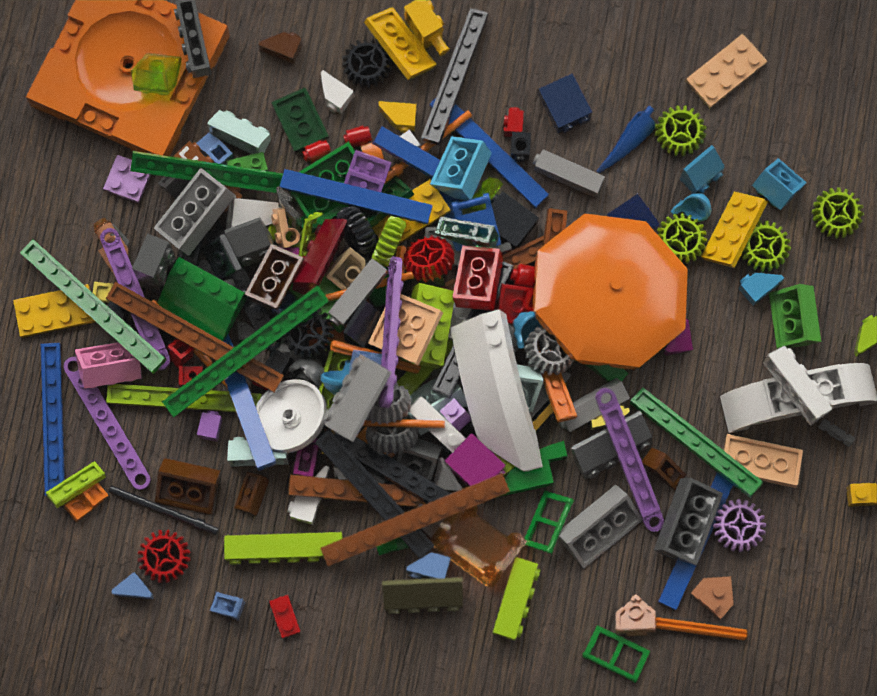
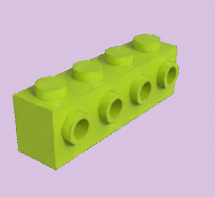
(515, 599)

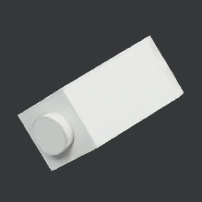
(336, 93)

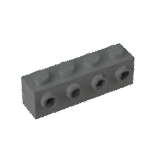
(193, 38)

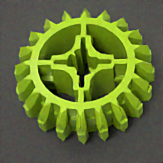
(671, 118)
(843, 217)
(678, 223)
(389, 240)
(768, 253)

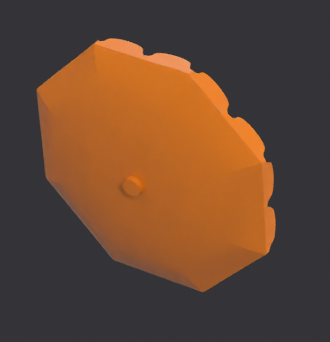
(610, 291)

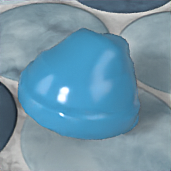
(695, 205)
(524, 325)
(333, 379)

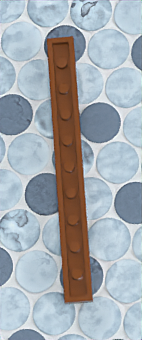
(189, 334)
(415, 519)

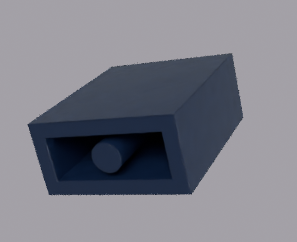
(565, 103)

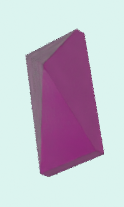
(681, 343)

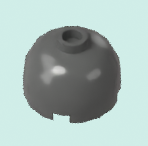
(308, 370)

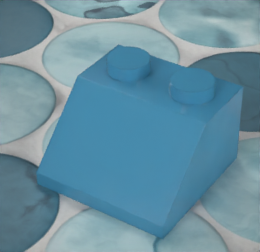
(703, 171)
(778, 184)

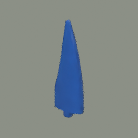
(634, 134)

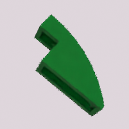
(521, 481)

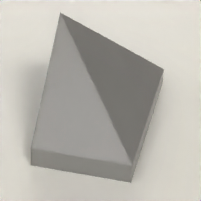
(444, 477)

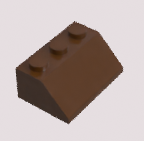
(274, 277)
(187, 485)

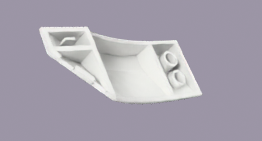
(495, 389)

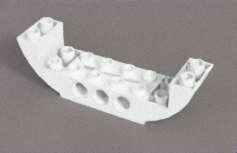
(768, 401)

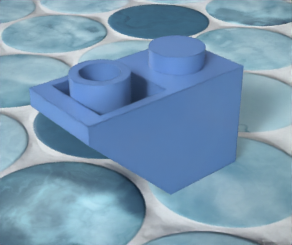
(215, 149)
(430, 566)

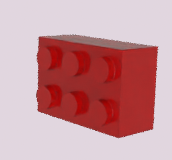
(477, 278)

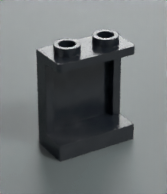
(512, 219)

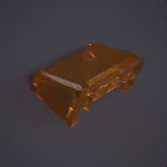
(477, 545)

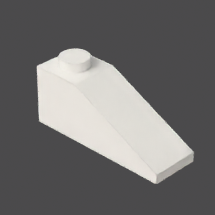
(449, 436)
(306, 508)

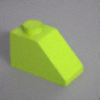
(867, 335)

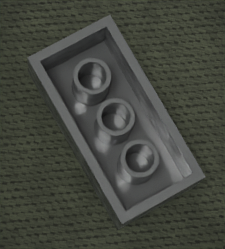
(154, 263)

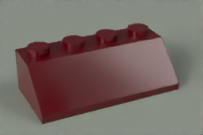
(320, 255)

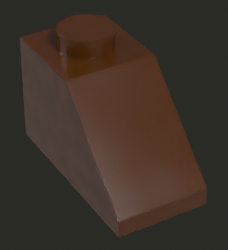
(282, 46)
(663, 467)

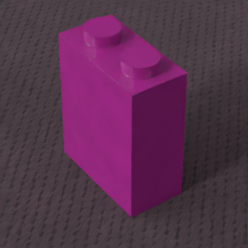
(474, 462)

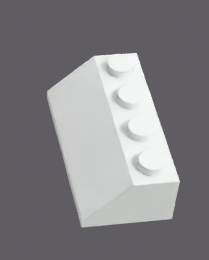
(797, 384)

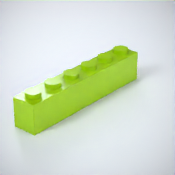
(277, 547)

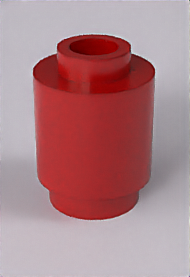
(358, 136)
(316, 151)

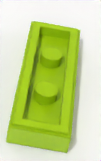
(75, 484)

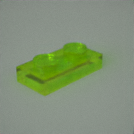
(489, 186)

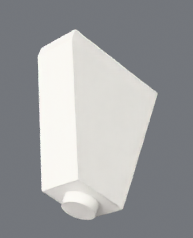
(246, 210)

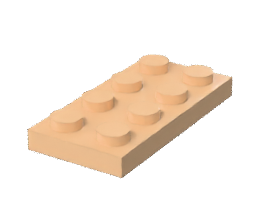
(726, 71)
(766, 460)

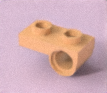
(280, 221)

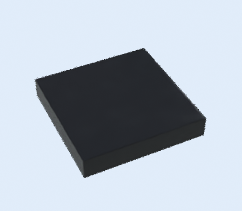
(221, 257)

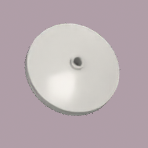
(292, 415)

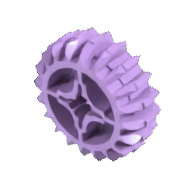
(748, 525)

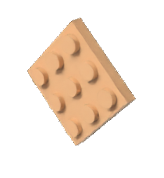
(415, 329)

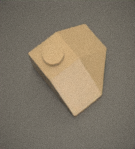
(346, 268)

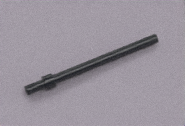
(199, 524)

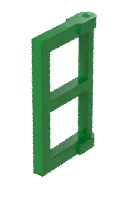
(537, 518)
(586, 654)

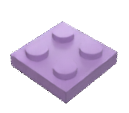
(125, 182)

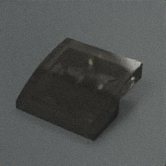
(286, 202)

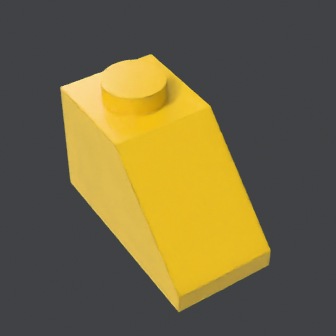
(400, 115)
(862, 494)

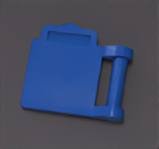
(484, 216)

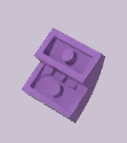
(367, 171)

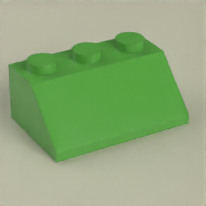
(795, 316)

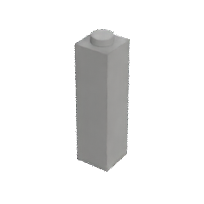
(568, 173)
(359, 289)
(587, 408)

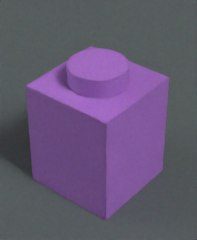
(456, 414)
(209, 426)

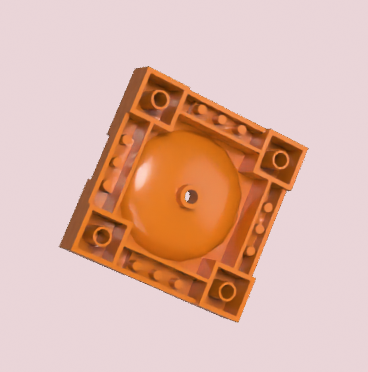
(88, 79)

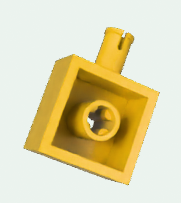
(425, 25)

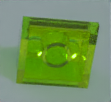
(156, 74)

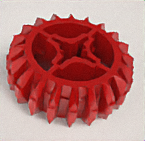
(429, 258)
(160, 564)

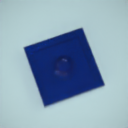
(635, 210)

